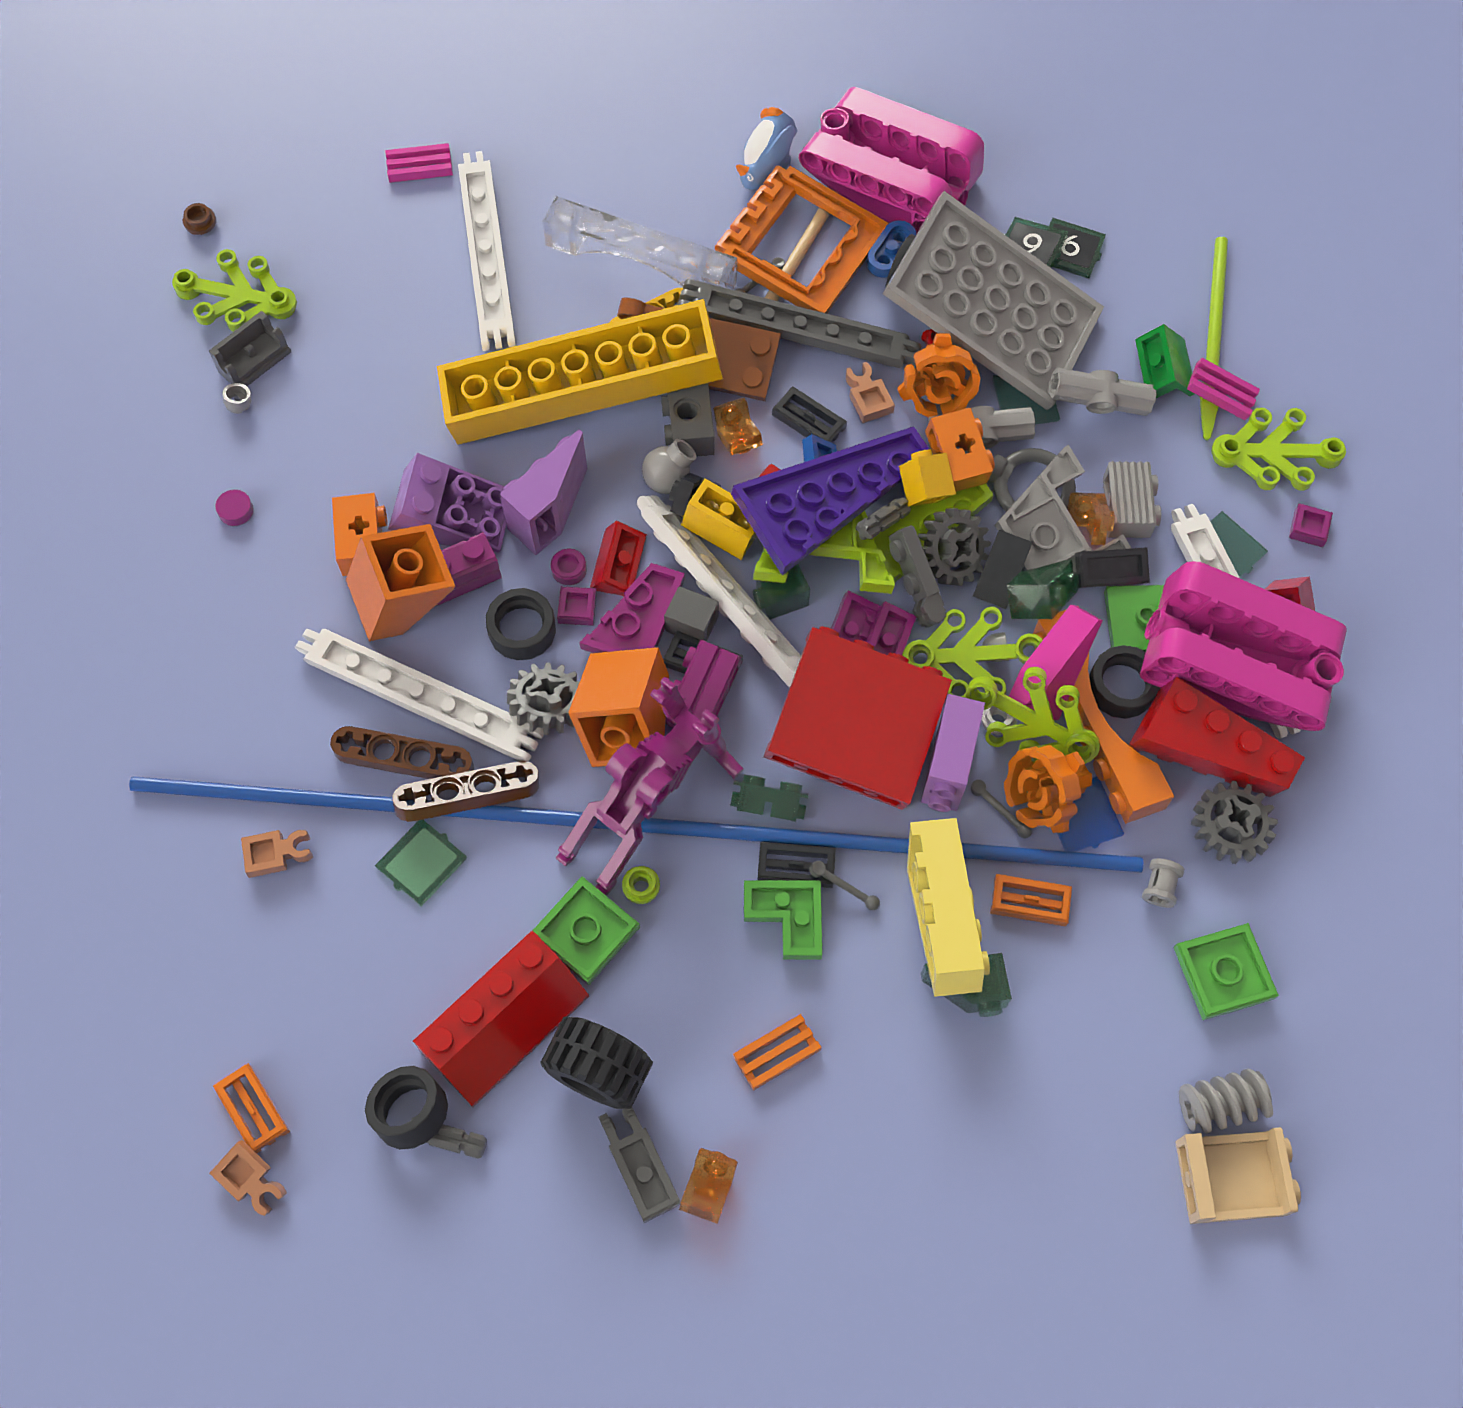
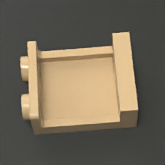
(1237, 1176)

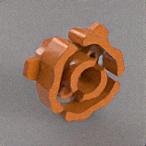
(938, 376)
(1051, 786)

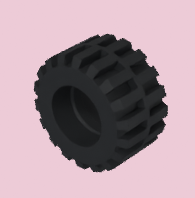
(596, 1062)

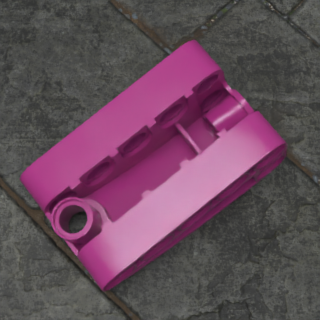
(892, 157)
(1244, 647)

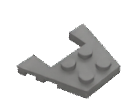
(1045, 520)

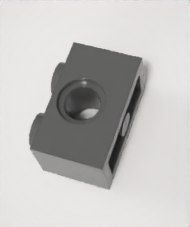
(694, 404)

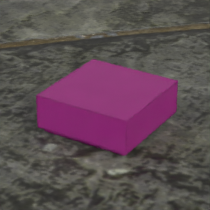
(1310, 525)
(577, 606)

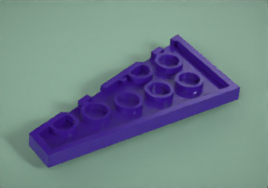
(813, 500)

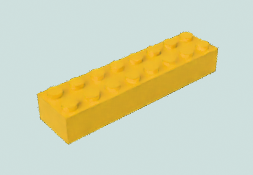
(579, 372)

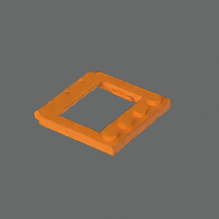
(763, 212)

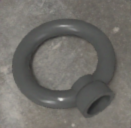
(1005, 466)

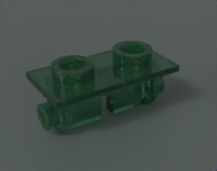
(755, 794)

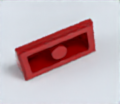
(618, 559)

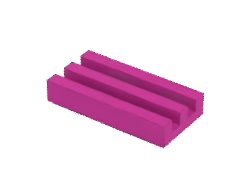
(417, 159)
(1224, 384)

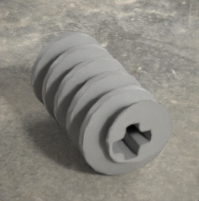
(1225, 1098)

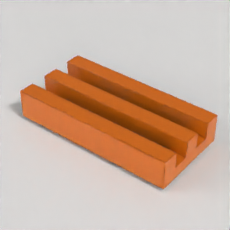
(1028, 913)
(804, 1035)
(268, 1136)

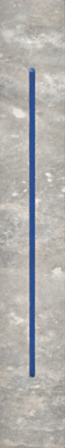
(651, 825)

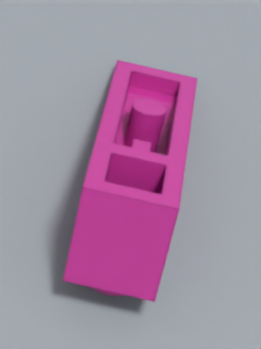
(1060, 656)

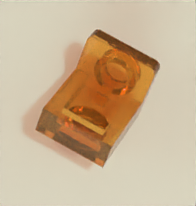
(736, 427)
(1092, 512)
(708, 1185)

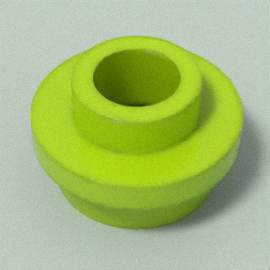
(636, 874)

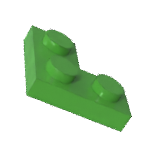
(796, 906)

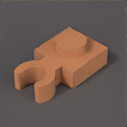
(869, 396)
(269, 851)
(243, 1173)

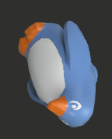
(767, 147)

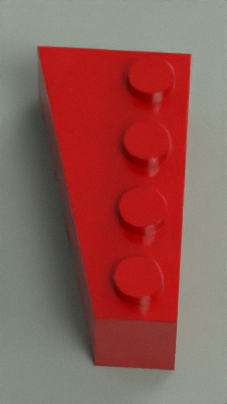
(1213, 740)

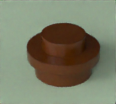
(198, 219)

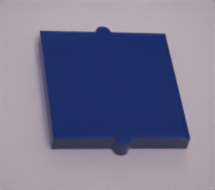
(1093, 822)

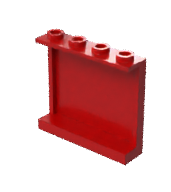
(859, 717)

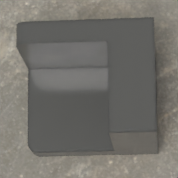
(691, 614)

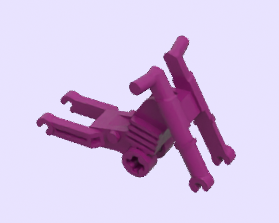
(646, 778)

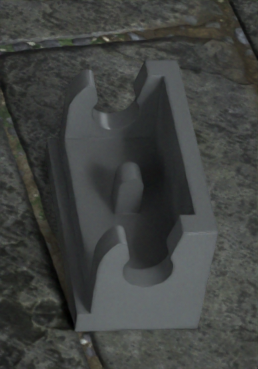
(250, 350)

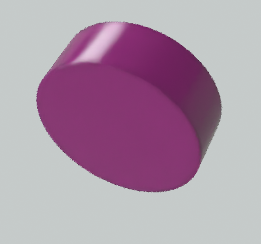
(234, 507)
(568, 566)

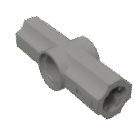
(1102, 391)
(1004, 424)

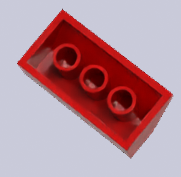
(501, 1018)

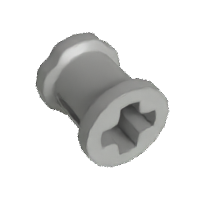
(1163, 882)

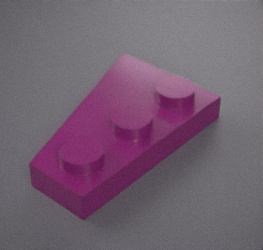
(639, 615)

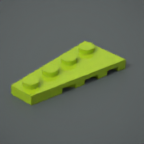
(969, 499)

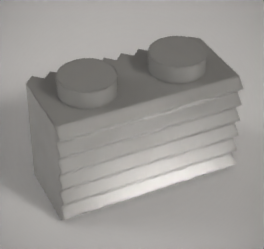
(1131, 495)

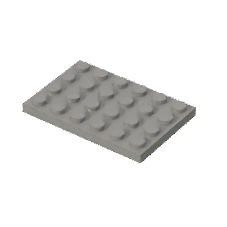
(993, 299)

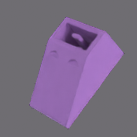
(543, 497)
(449, 500)

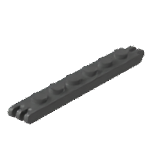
(804, 325)

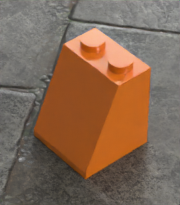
(397, 579)
(616, 702)

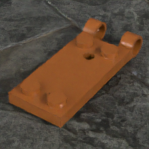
(743, 352)

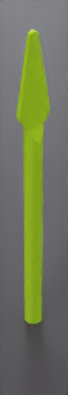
(1208, 409)

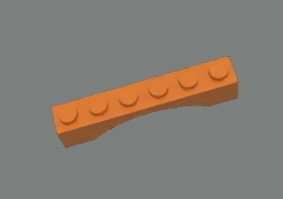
(1132, 779)

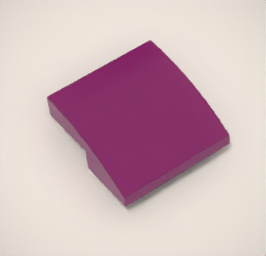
(880, 625)

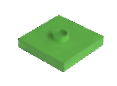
(1129, 613)
(586, 930)
(1225, 971)

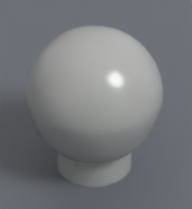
(667, 465)

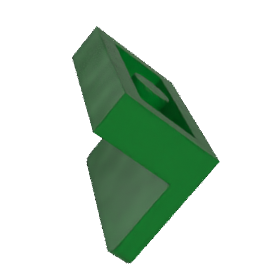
(1164, 360)

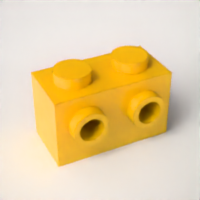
(718, 519)

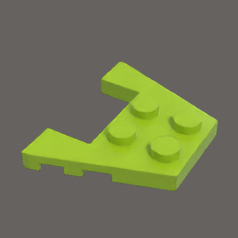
(844, 545)

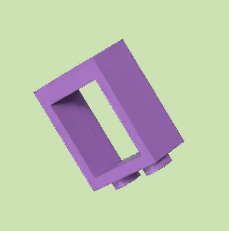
(952, 753)

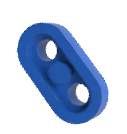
(886, 247)

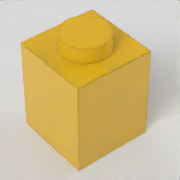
(927, 478)

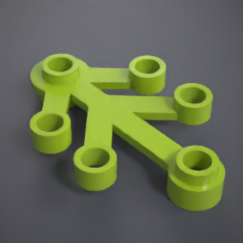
(189, 286)
(1274, 451)
(965, 652)
(1036, 722)

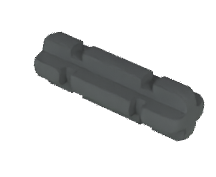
(883, 518)
(457, 1141)

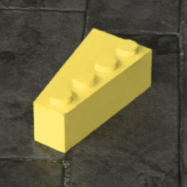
(945, 908)

